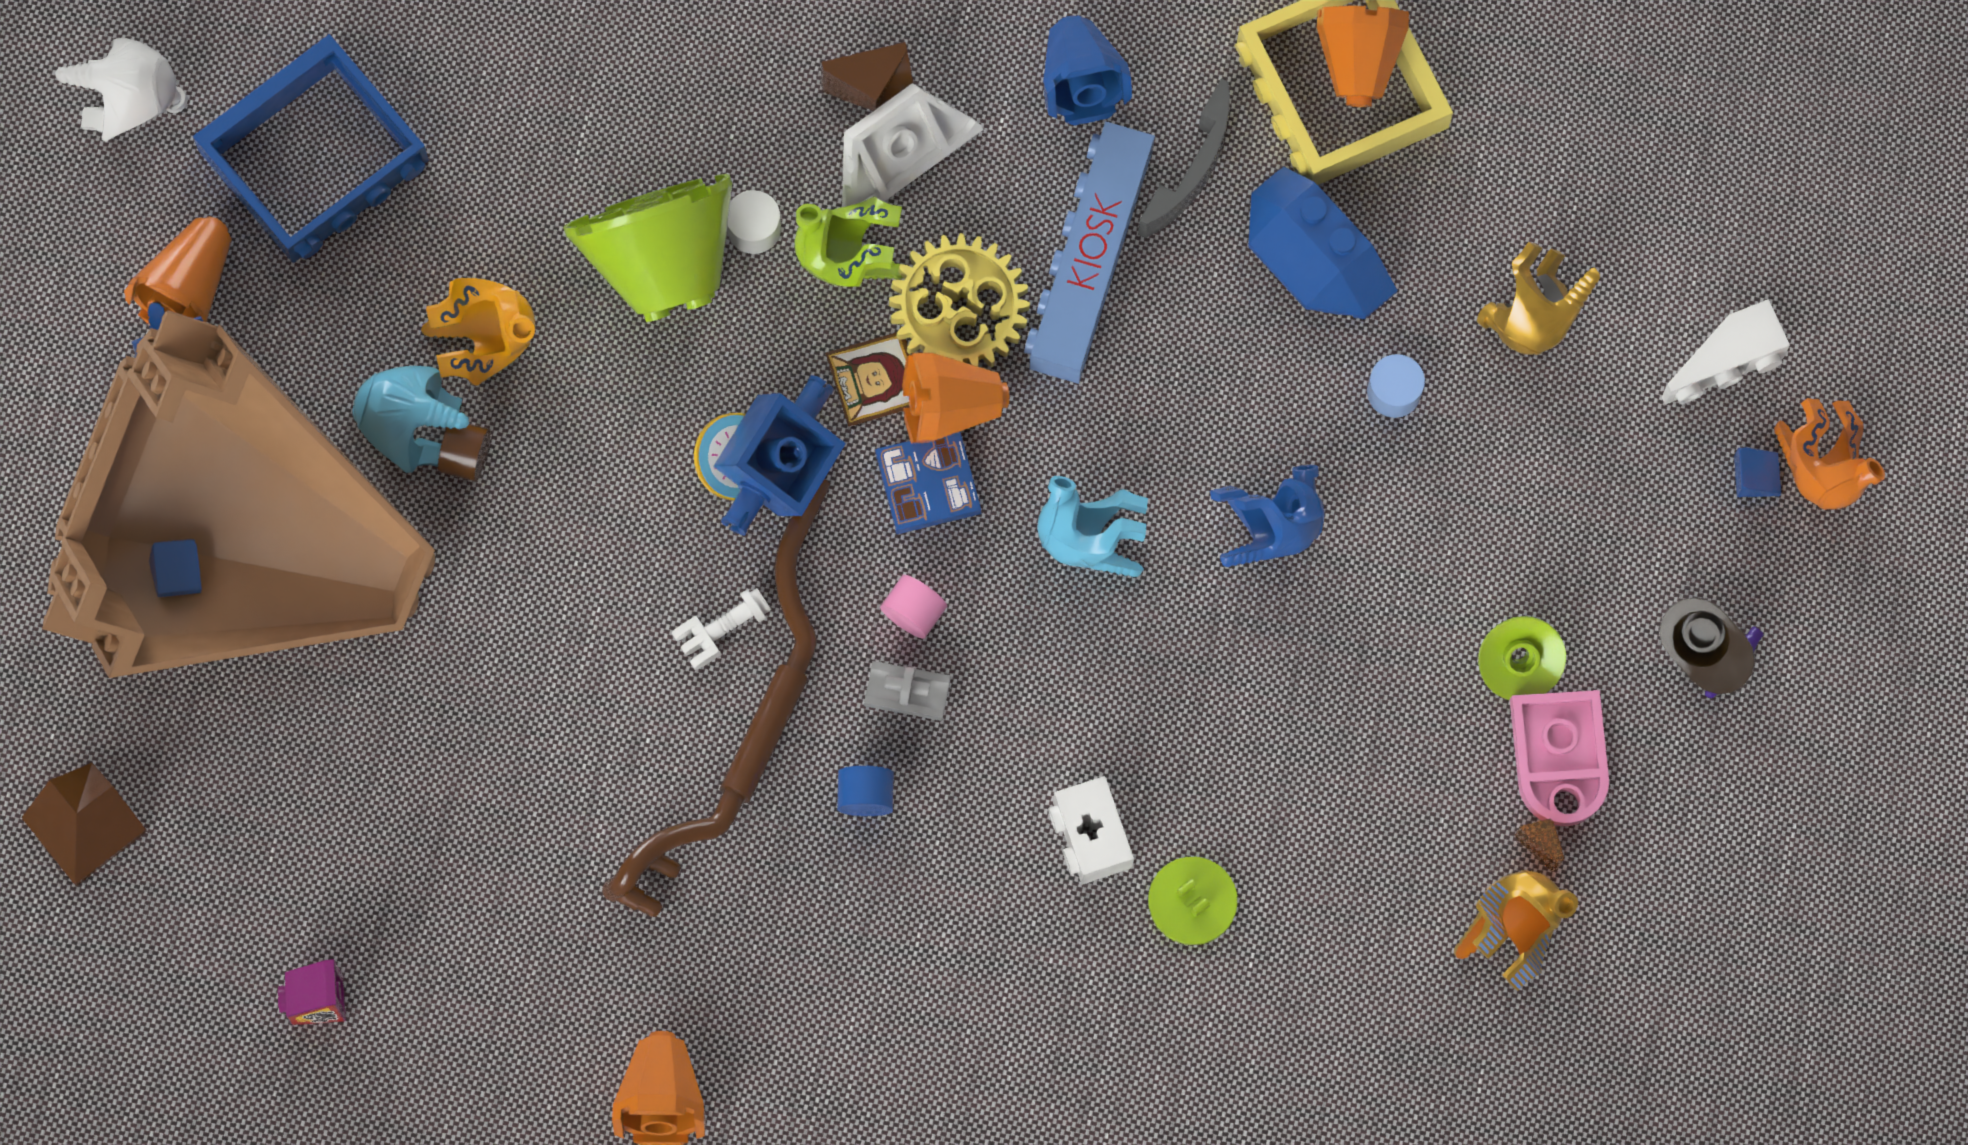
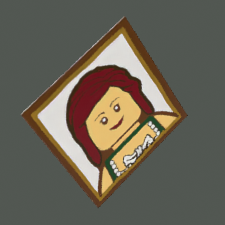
(870, 378)

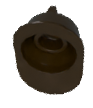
(1707, 645)

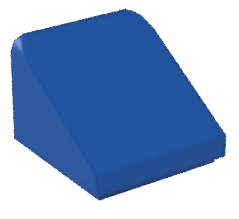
(1757, 473)
(175, 568)

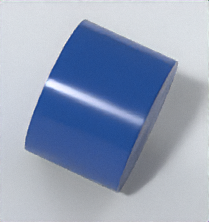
(865, 791)

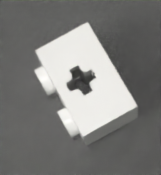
(1091, 804)

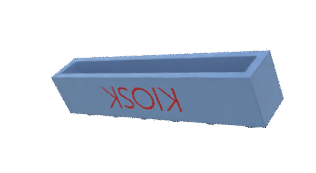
(1091, 252)

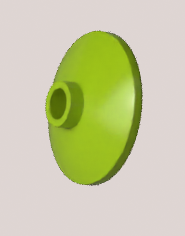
(1534, 672)

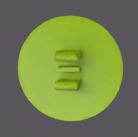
(1192, 900)

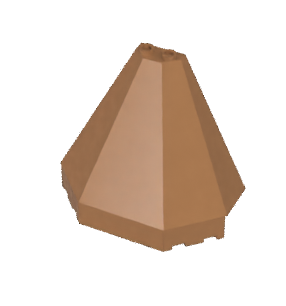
(280, 518)

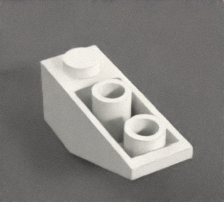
(1739, 345)

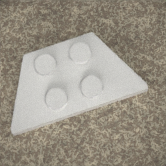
(900, 144)

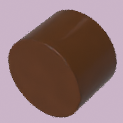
(464, 452)

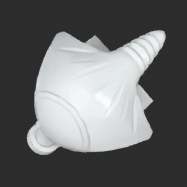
(134, 87)

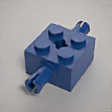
(779, 455)

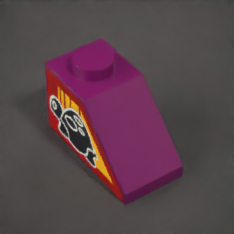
(313, 994)

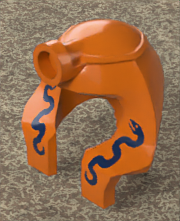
(1838, 476)

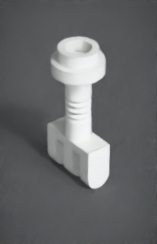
(704, 637)

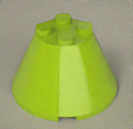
(660, 245)

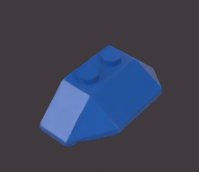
(1315, 248)

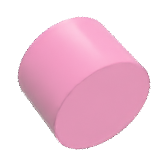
(913, 606)

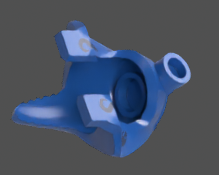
(1277, 525)

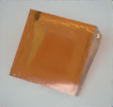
(1542, 842)

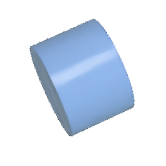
(1395, 385)

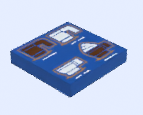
(927, 483)

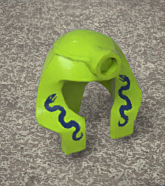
(831, 242)

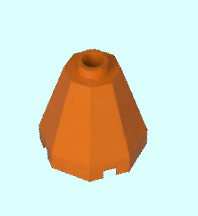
(1361, 49)
(949, 396)
(659, 1094)

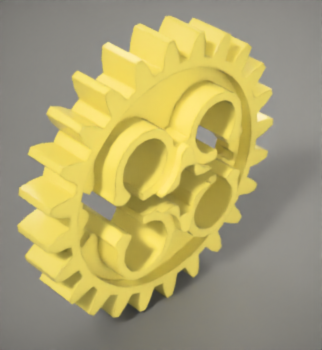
(980, 272)

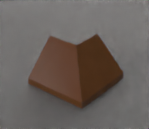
(868, 76)
(82, 821)

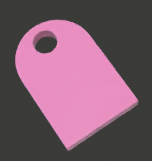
(1560, 750)

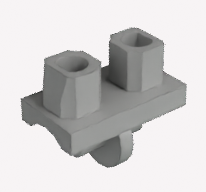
(907, 690)

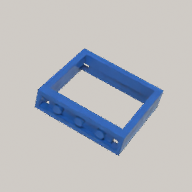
(274, 96)

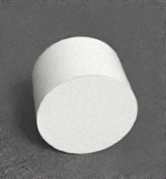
(753, 222)

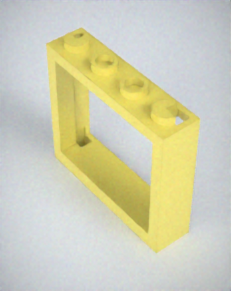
(1286, 122)

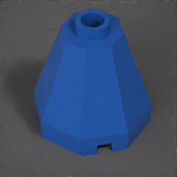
(1083, 73)

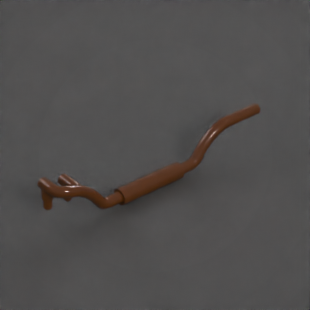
(757, 743)

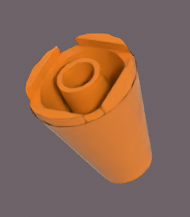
(184, 272)

